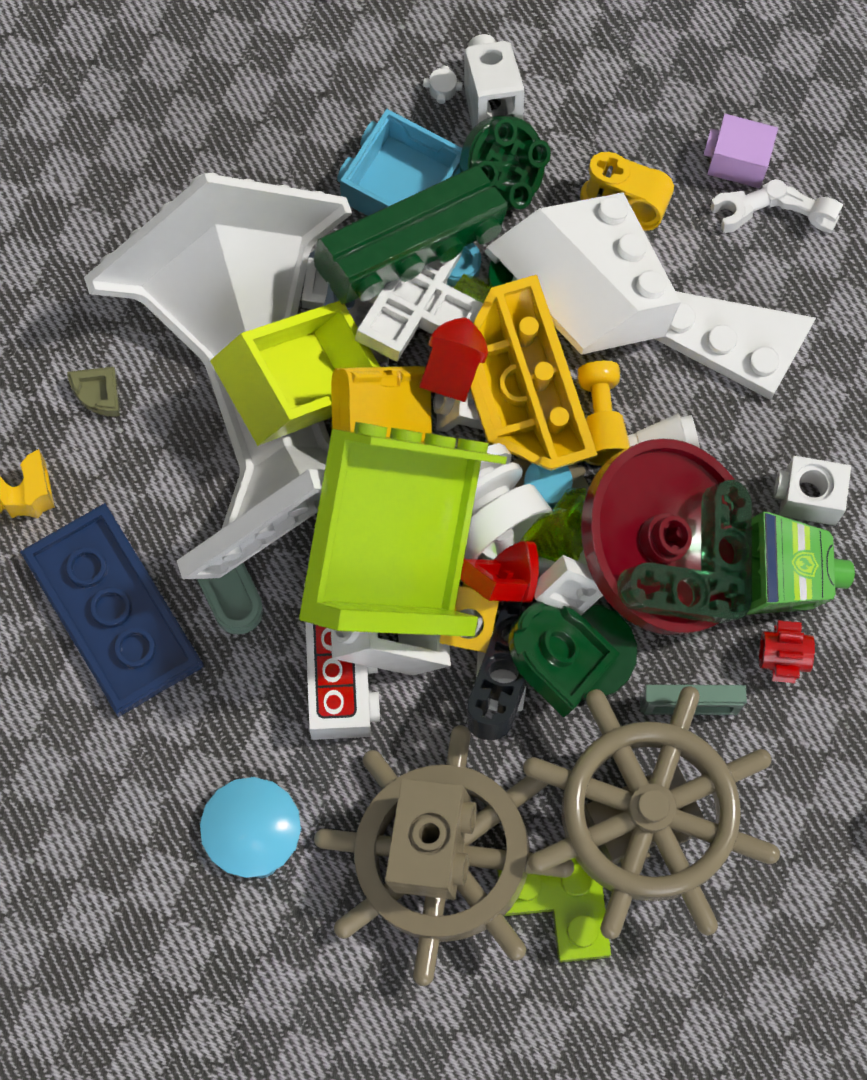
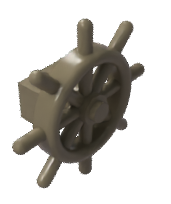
(649, 812)
(433, 853)

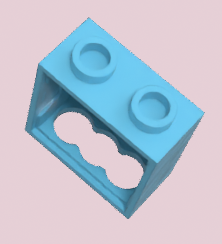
(395, 164)

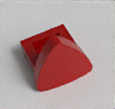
(454, 358)
(508, 576)

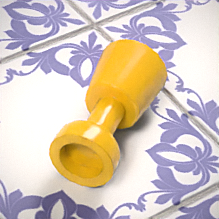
(605, 425)

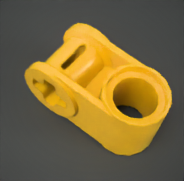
(644, 187)

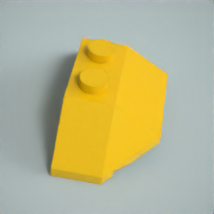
(525, 383)

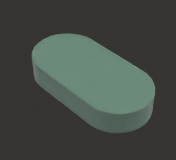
(233, 600)

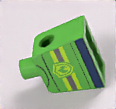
(794, 566)

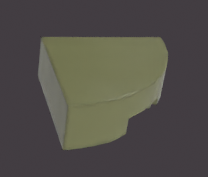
(96, 390)

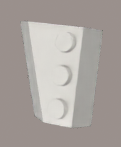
(593, 272)

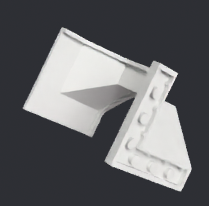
(213, 268)

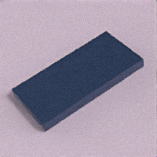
(112, 609)

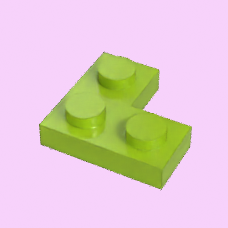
(576, 910)

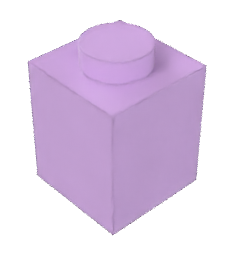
(740, 150)

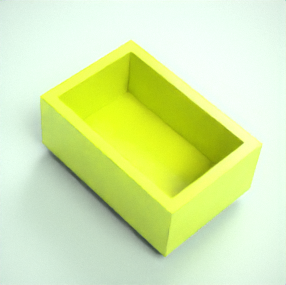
(285, 369)

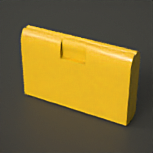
(381, 398)

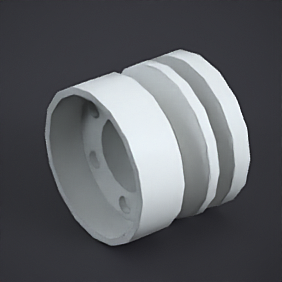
(500, 506)

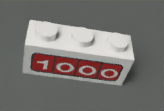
(337, 691)

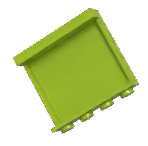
(393, 532)

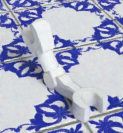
(821, 213)

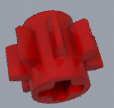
(786, 651)

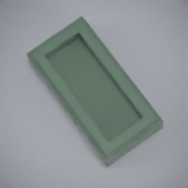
(712, 701)

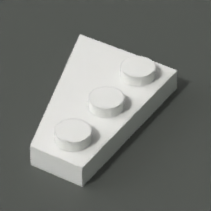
(738, 339)

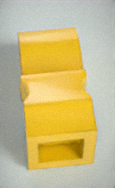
(33, 493)

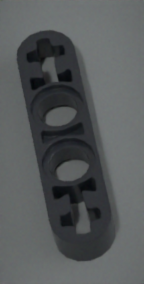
(485, 688)

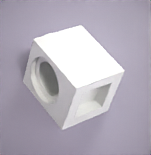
(829, 478)

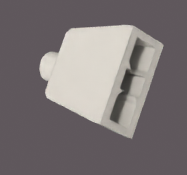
(489, 75)

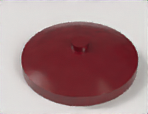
(649, 511)

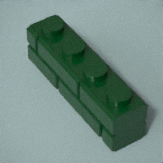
(410, 235)

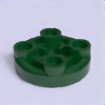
(509, 156)

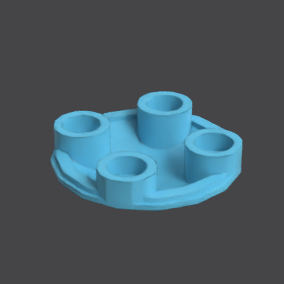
(250, 827)

